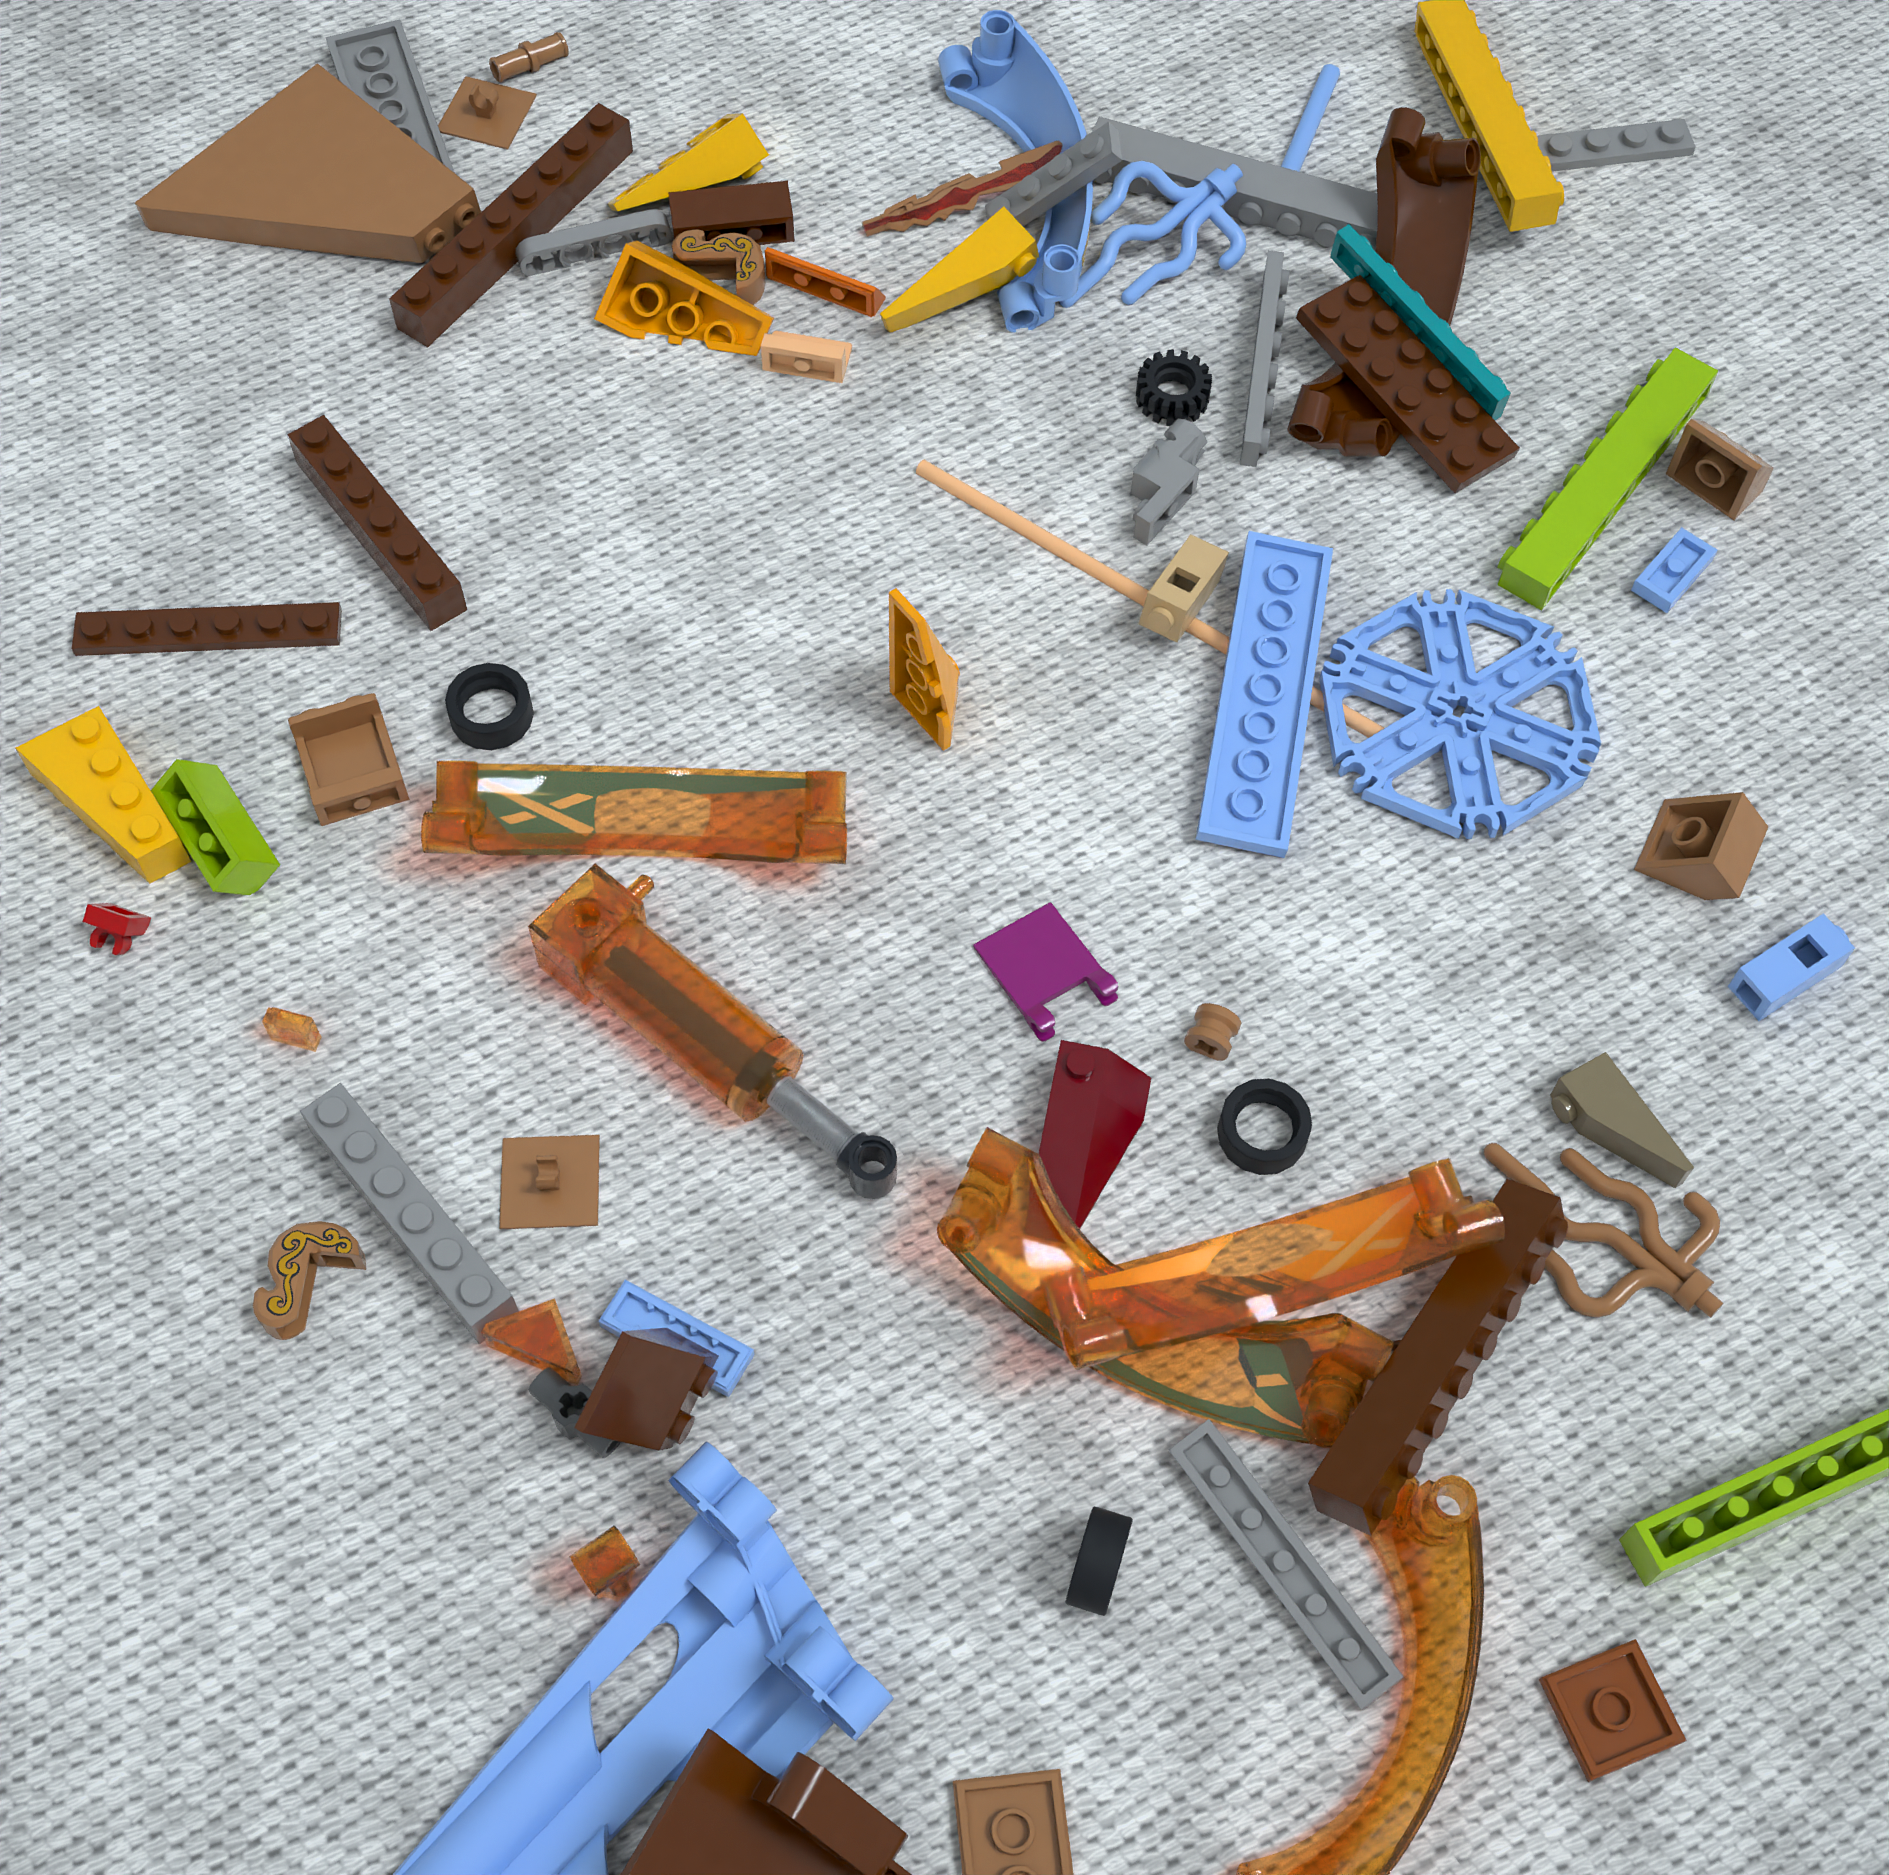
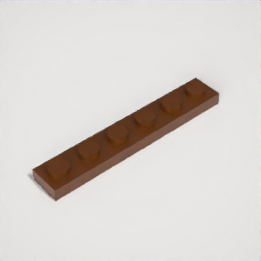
(207, 628)

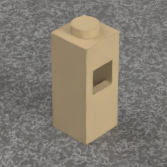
(1183, 588)

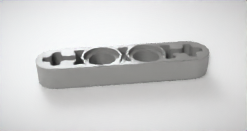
(593, 238)

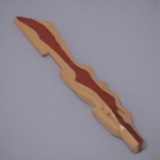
(960, 193)

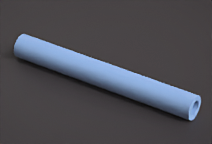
(1311, 118)

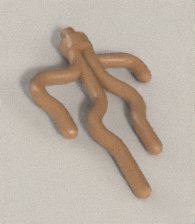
(1656, 1266)

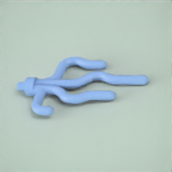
(1199, 201)

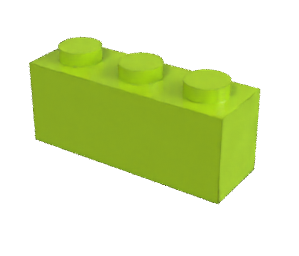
(215, 827)

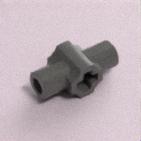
(557, 1397)

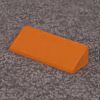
(823, 283)

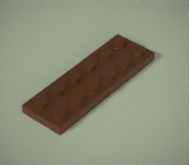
(1407, 383)

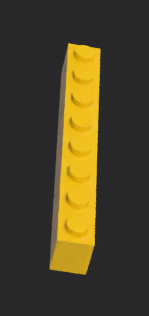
(1487, 111)

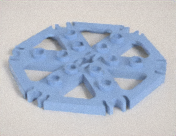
(1485, 724)

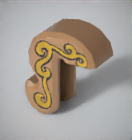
(724, 258)
(294, 1267)

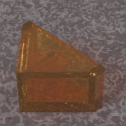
(535, 1338)

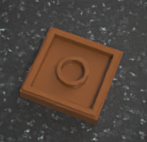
(1612, 1710)

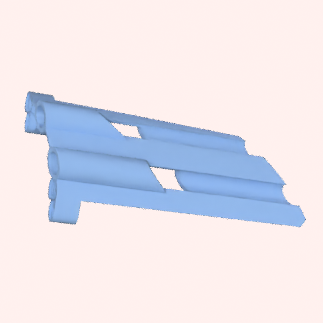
(749, 1665)

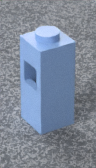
(1791, 966)

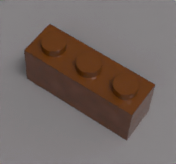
(749, 209)

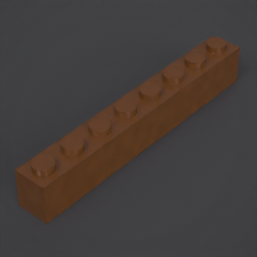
(524, 210)
(1436, 1363)

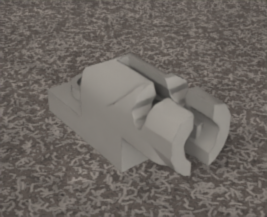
(1166, 478)

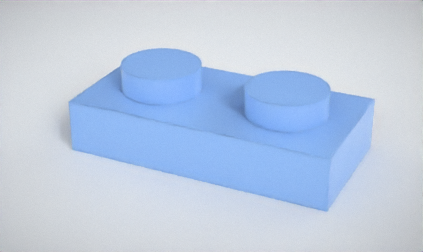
(1674, 570)

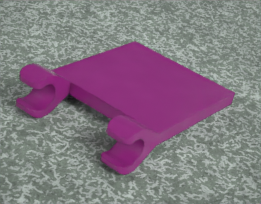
(1039, 962)

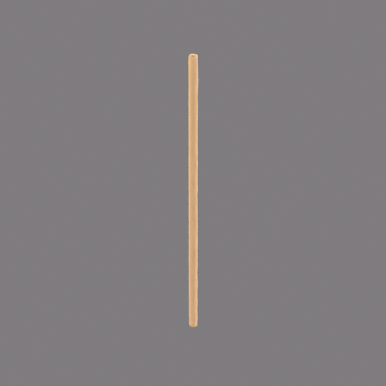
(1100, 571)

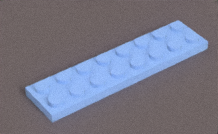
(1265, 695)

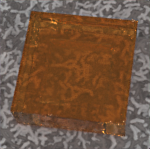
(291, 1028)

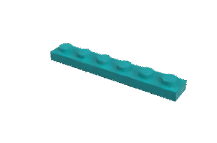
(1357, 257)

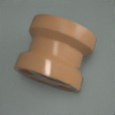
(1213, 1031)

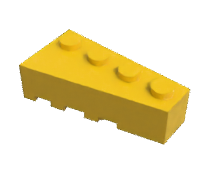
(102, 786)

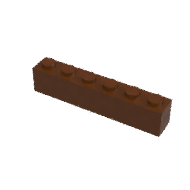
(377, 523)

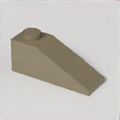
(1613, 1115)

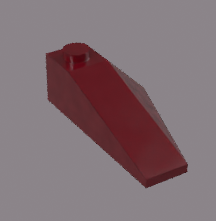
(1090, 1122)

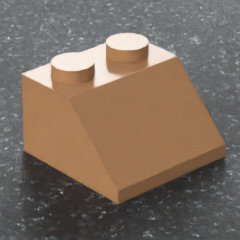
(1718, 469)
(1704, 844)

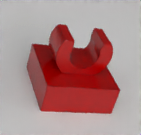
(115, 921)

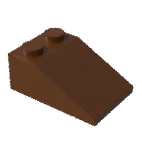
(649, 1389)

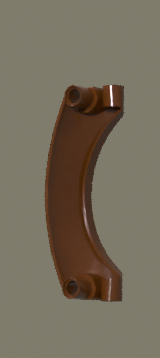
(1425, 234)

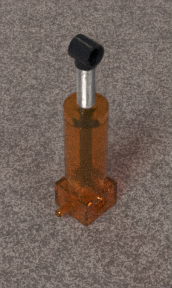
(602, 948)

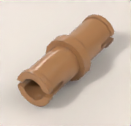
(528, 57)

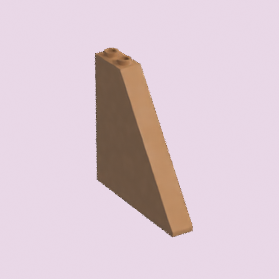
(317, 177)

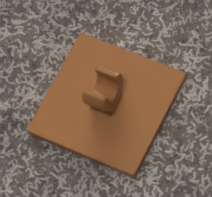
(486, 112)
(550, 1182)

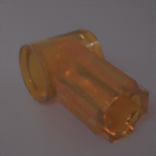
(607, 1565)

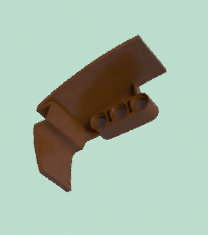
(743, 1821)

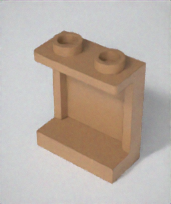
(348, 758)

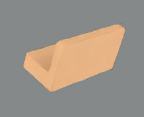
(805, 356)

